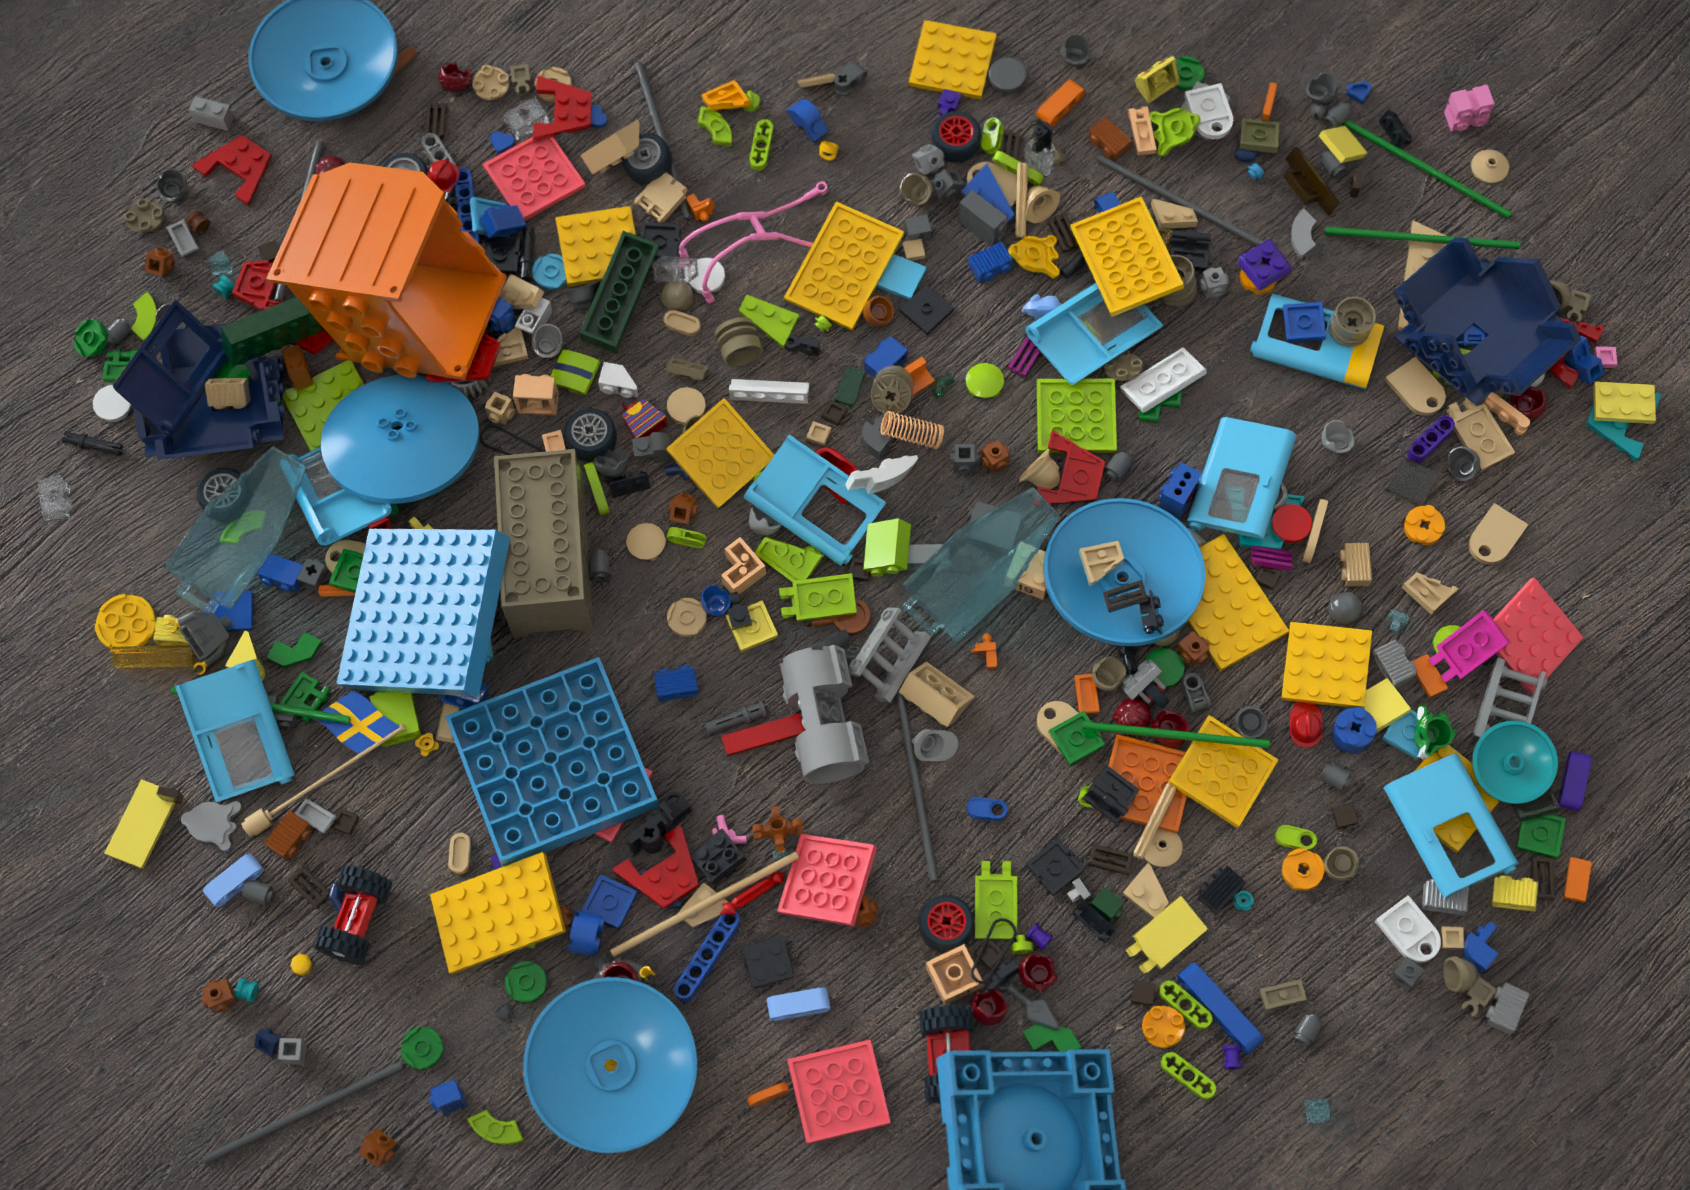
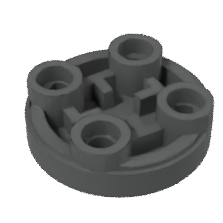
(1007, 75)

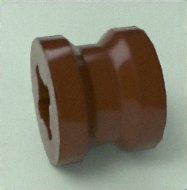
(198, 222)

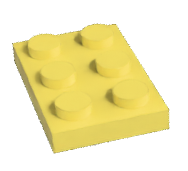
(1624, 402)

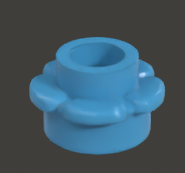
(1255, 172)

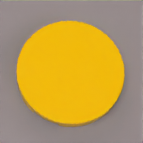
(125, 621)

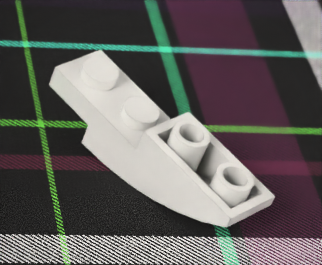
(878, 479)

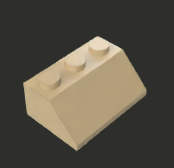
(612, 149)
(936, 694)

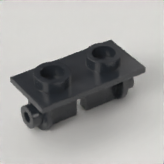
(1393, 128)
(1042, 136)
(623, 486)
(1154, 620)
(1094, 921)

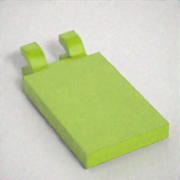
(820, 598)
(994, 900)

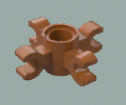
(777, 829)

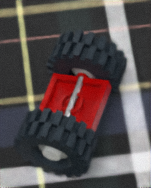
(362, 892)
(946, 1030)

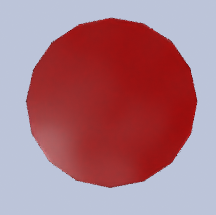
(1291, 523)

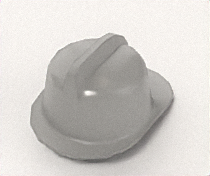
(935, 745)

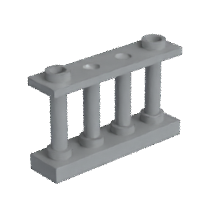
(906, 657)
(1494, 690)

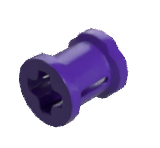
(1039, 936)
(1232, 1057)

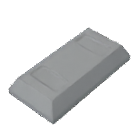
(182, 238)
(316, 815)

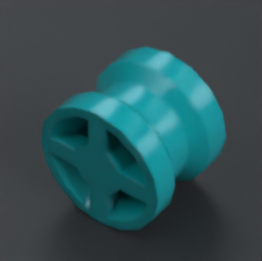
(223, 287)
(246, 990)

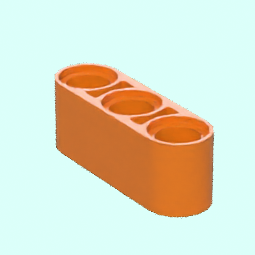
(1060, 102)

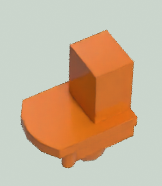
(702, 209)
(989, 648)

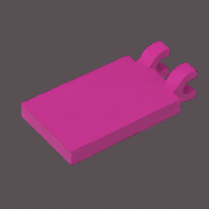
(1470, 646)

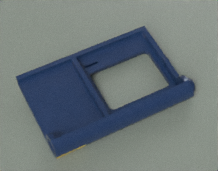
(154, 388)

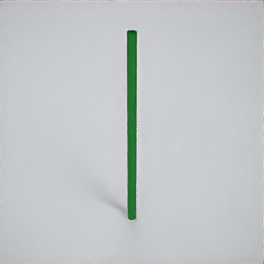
(302, 712)
(1176, 734)

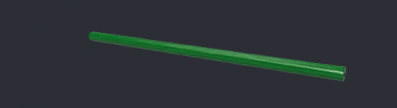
(1428, 169)
(1419, 237)

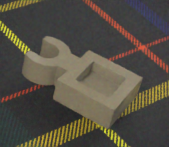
(521, 78)
(1578, 304)
(1479, 994)

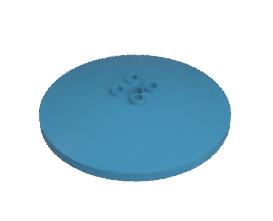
(302, 35)
(403, 464)
(1154, 551)
(569, 1055)

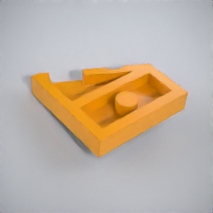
(726, 97)

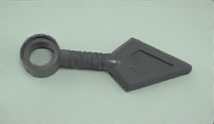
(1036, 1010)

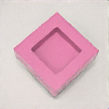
(1607, 356)

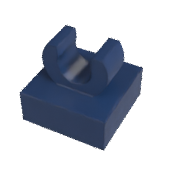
(267, 1042)

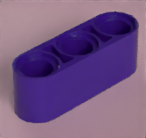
(1434, 432)
(1574, 781)

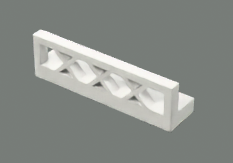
(769, 391)

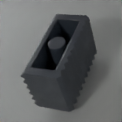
(1221, 889)

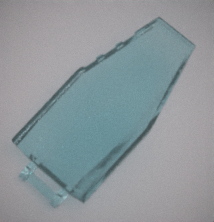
(237, 532)
(979, 565)

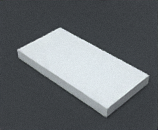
(1163, 380)

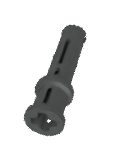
(746, 713)

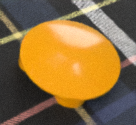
(1163, 1026)

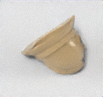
(1041, 203)
(1042, 472)

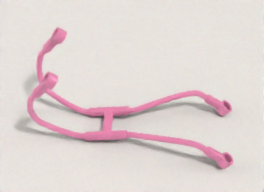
(759, 236)

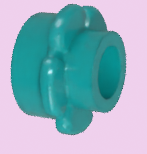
(1249, 900)

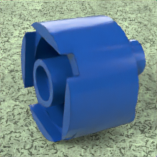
(1353, 741)
(585, 932)

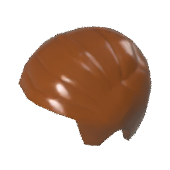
(878, 311)

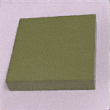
(1259, 135)

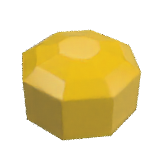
(301, 964)

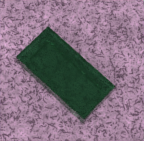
(849, 386)

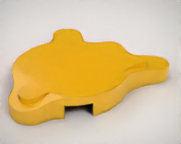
(1036, 254)

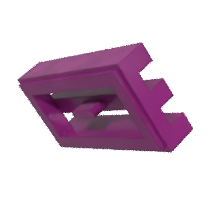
(1027, 341)
(1271, 558)

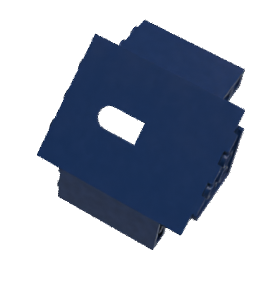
(1504, 300)
(218, 430)

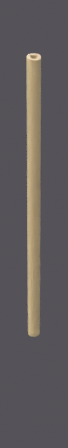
(704, 904)

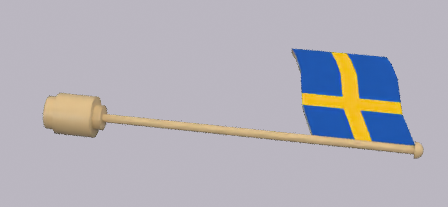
(363, 734)

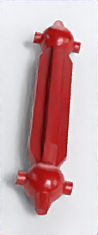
(752, 893)

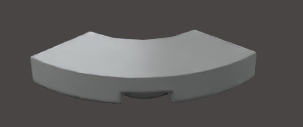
(1301, 233)

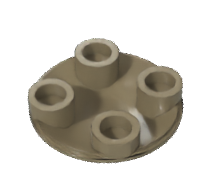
(144, 216)
(1124, 367)

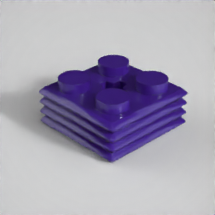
(1260, 274)

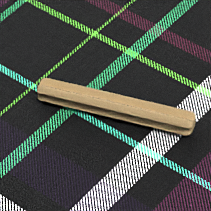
(1021, 200)
(1154, 821)

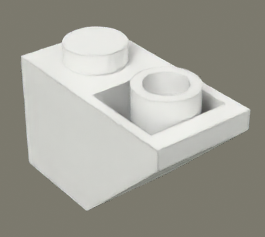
(533, 318)
(617, 380)

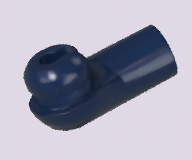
(1246, 155)
(675, 469)
(335, 897)

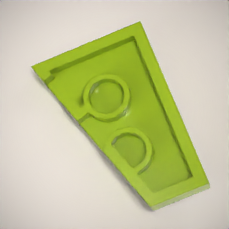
(771, 319)
(788, 559)

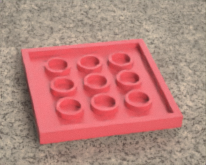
(534, 175)
(1537, 632)
(827, 880)
(838, 1091)

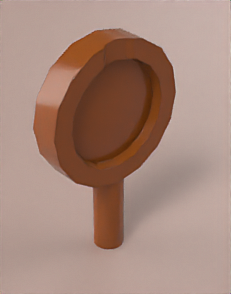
(853, 623)

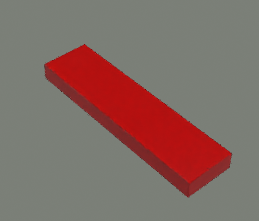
(763, 735)

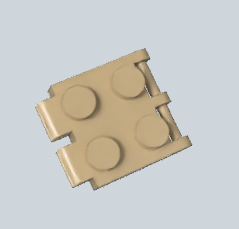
(662, 196)

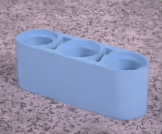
(232, 880)
(798, 1004)

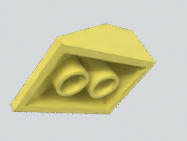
(1158, 79)

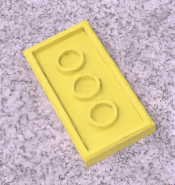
(140, 826)

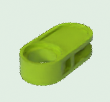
(992, 140)
(686, 537)
(1291, 836)

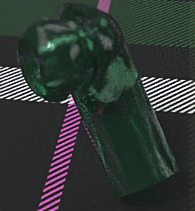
(939, 385)

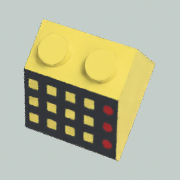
(245, 651)

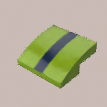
(575, 371)

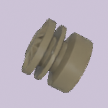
(1187, 275)
(1352, 321)
(738, 341)
(894, 380)

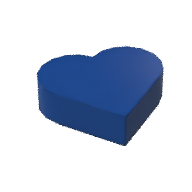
(1359, 92)
(598, 118)
(502, 142)

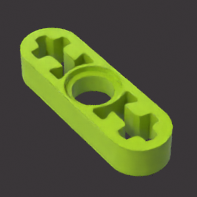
(764, 152)
(1010, 164)
(596, 489)
(1185, 996)
(1189, 1085)

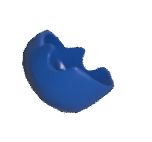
(715, 600)

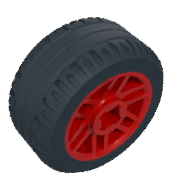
(956, 136)
(947, 910)

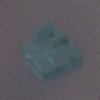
(220, 263)
(1397, 619)
(1317, 1110)

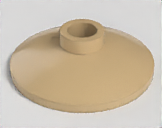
(1486, 172)
(1164, 856)

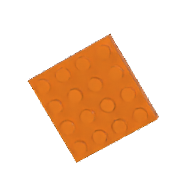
(1148, 769)

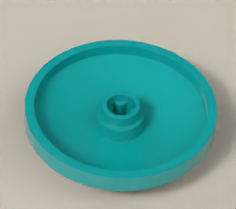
(1514, 762)

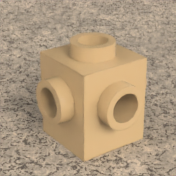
(499, 408)

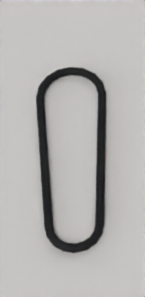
(509, 433)
(983, 946)

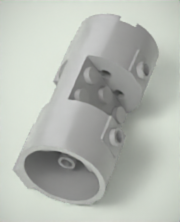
(829, 746)

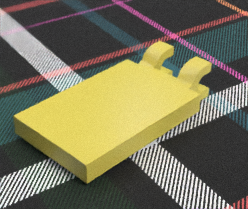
(1167, 935)

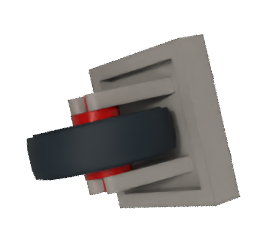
(1142, 680)

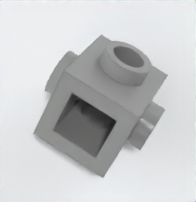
(928, 159)
(1213, 282)

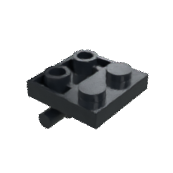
(1192, 246)
(1110, 794)
(718, 857)

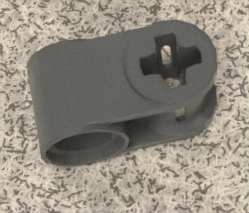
(849, 78)
(1196, 697)

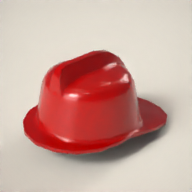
(443, 174)
(1306, 724)

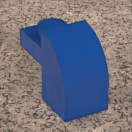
(808, 116)
(1584, 362)
(1477, 950)

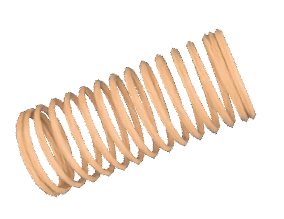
(891, 415)

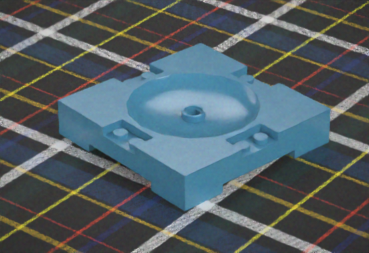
(1006, 1098)

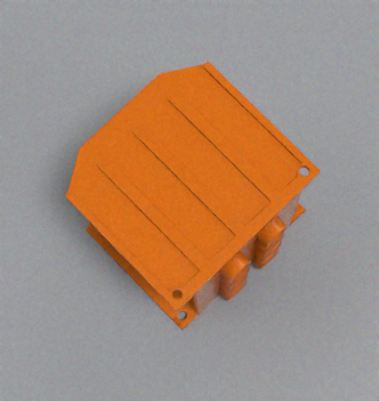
(389, 271)

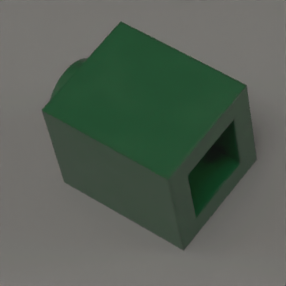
(1108, 905)

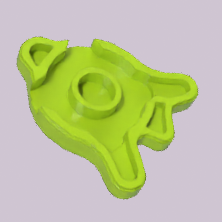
(1174, 129)

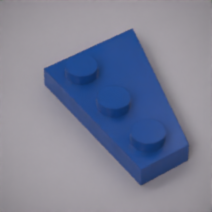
(988, 188)

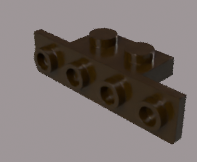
(1308, 183)

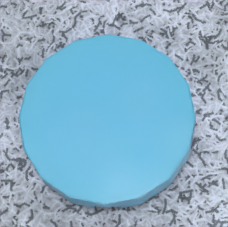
(549, 272)

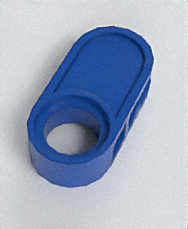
(982, 809)

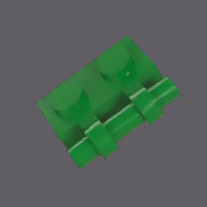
(114, 368)
(302, 690)

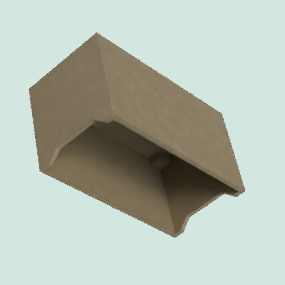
(547, 553)

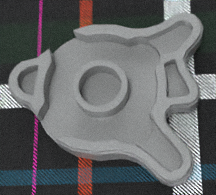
(212, 823)

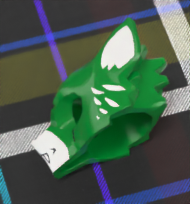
(1432, 732)

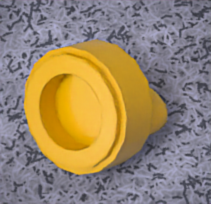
(830, 148)

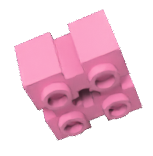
(1469, 108)

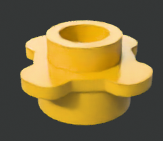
(427, 738)

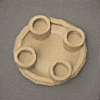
(491, 83)
(646, 541)

